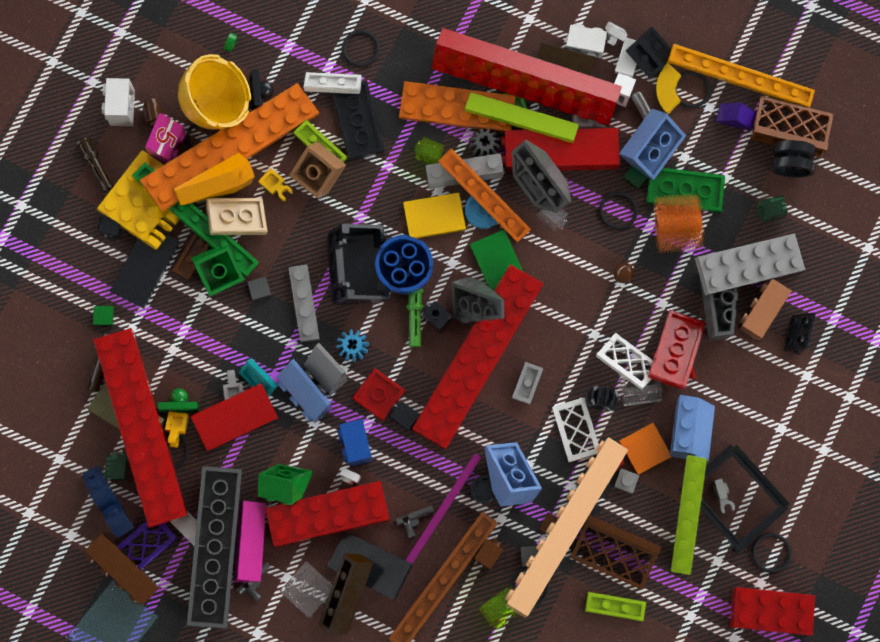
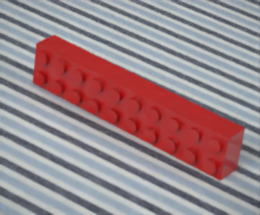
(525, 77)
(476, 360)
(141, 428)

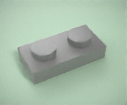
(527, 383)

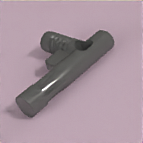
(413, 520)
(252, 586)

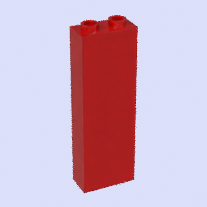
(590, 150)

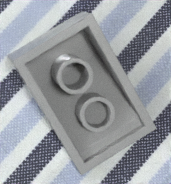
(324, 370)

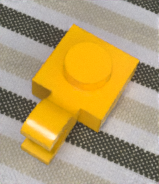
(176, 425)

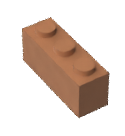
(764, 309)

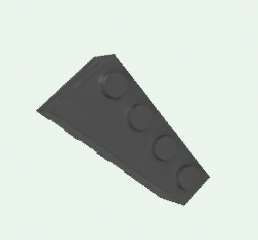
(720, 313)

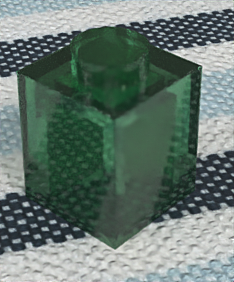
(772, 209)
(116, 467)

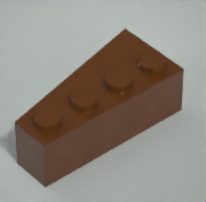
(122, 569)

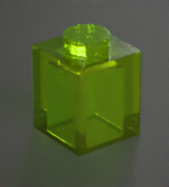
(428, 151)

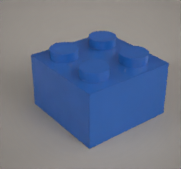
(356, 443)

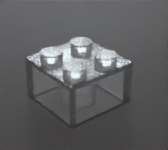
(307, 589)

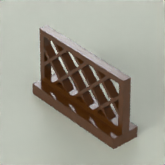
(623, 536)

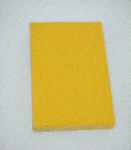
(434, 216)

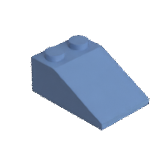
(511, 474)

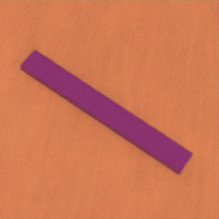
(443, 508)

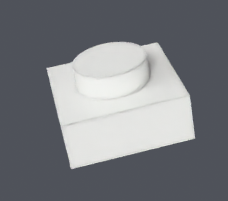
(349, 477)

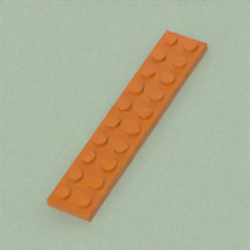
(252, 135)

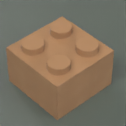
(317, 170)

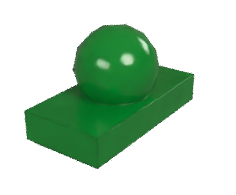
(178, 403)

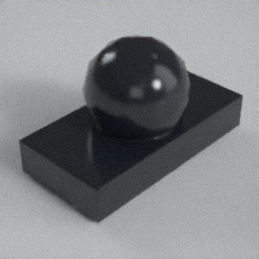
(258, 89)

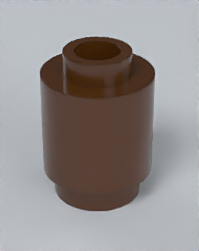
(151, 110)

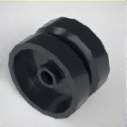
(793, 158)

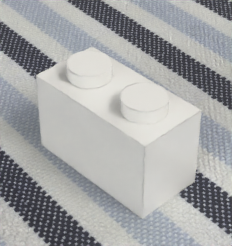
(586, 40)

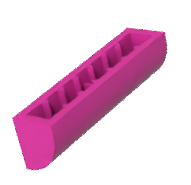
(249, 542)

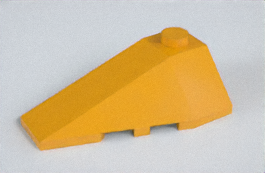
(217, 181)

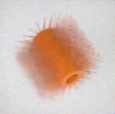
(678, 223)

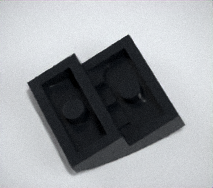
(649, 52)

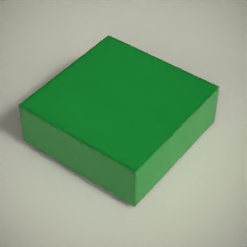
(103, 316)

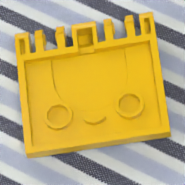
(134, 208)

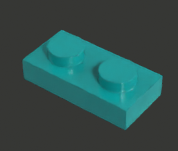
(255, 374)

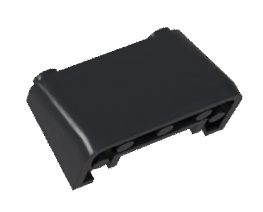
(352, 264)

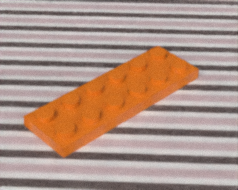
(447, 106)

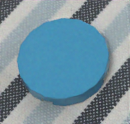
(477, 215)

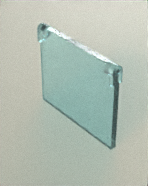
(113, 619)

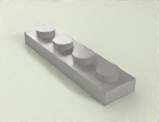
(304, 303)

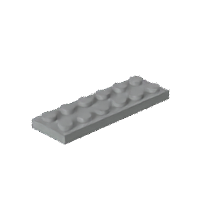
(749, 264)

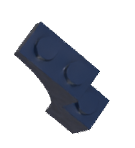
(107, 501)

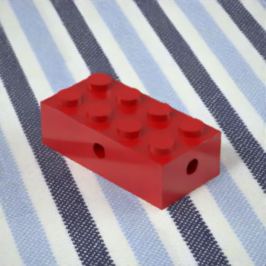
(772, 611)

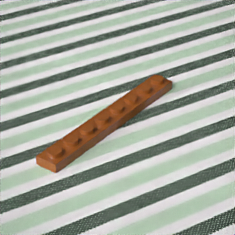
(444, 579)

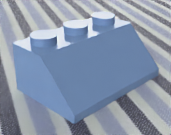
(653, 143)
(303, 392)
(692, 427)

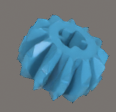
(344, 345)

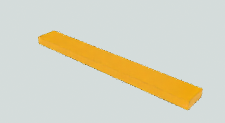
(740, 76)

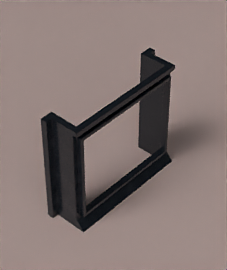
(761, 480)

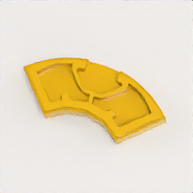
(666, 88)

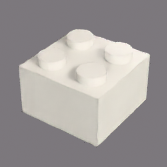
(118, 102)

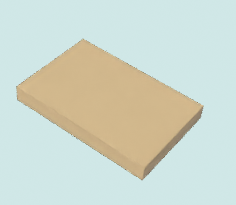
(236, 216)

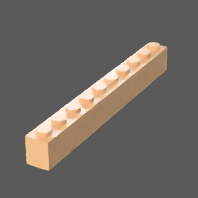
(566, 528)

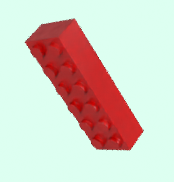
(327, 514)

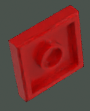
(378, 394)

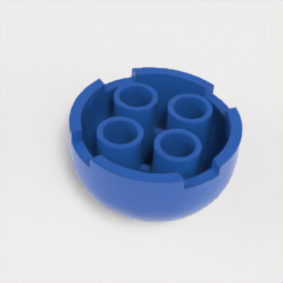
(408, 253)

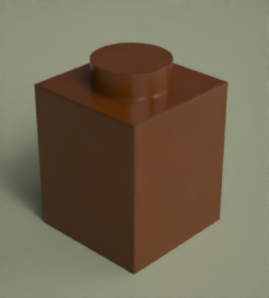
(489, 553)

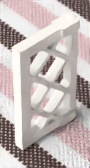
(614, 363)
(581, 401)

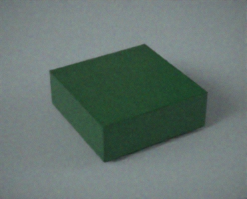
(635, 177)

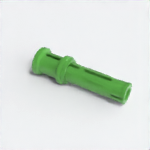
(415, 307)

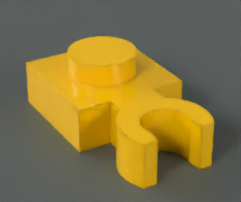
(274, 183)

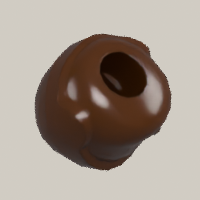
(623, 273)

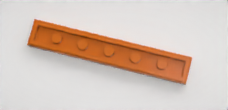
(484, 195)

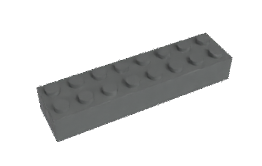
(214, 547)

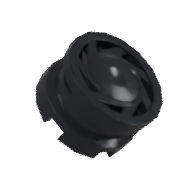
(481, 490)

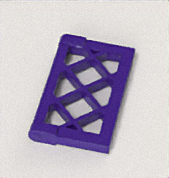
(160, 548)

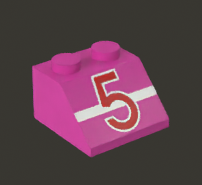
(165, 139)

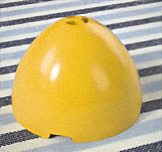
(214, 93)

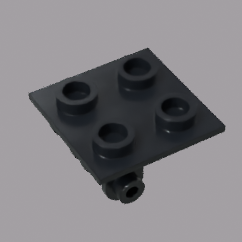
(799, 332)

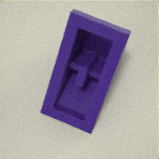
(736, 115)

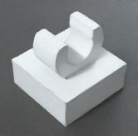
(615, 33)

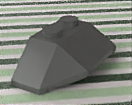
(540, 177)

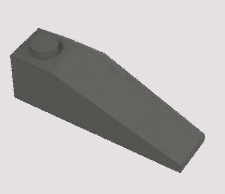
(475, 301)

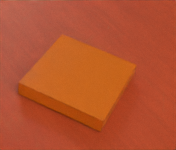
(645, 448)

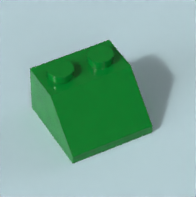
(217, 269)
(283, 483)

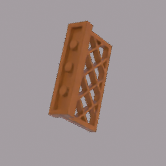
(771, 136)

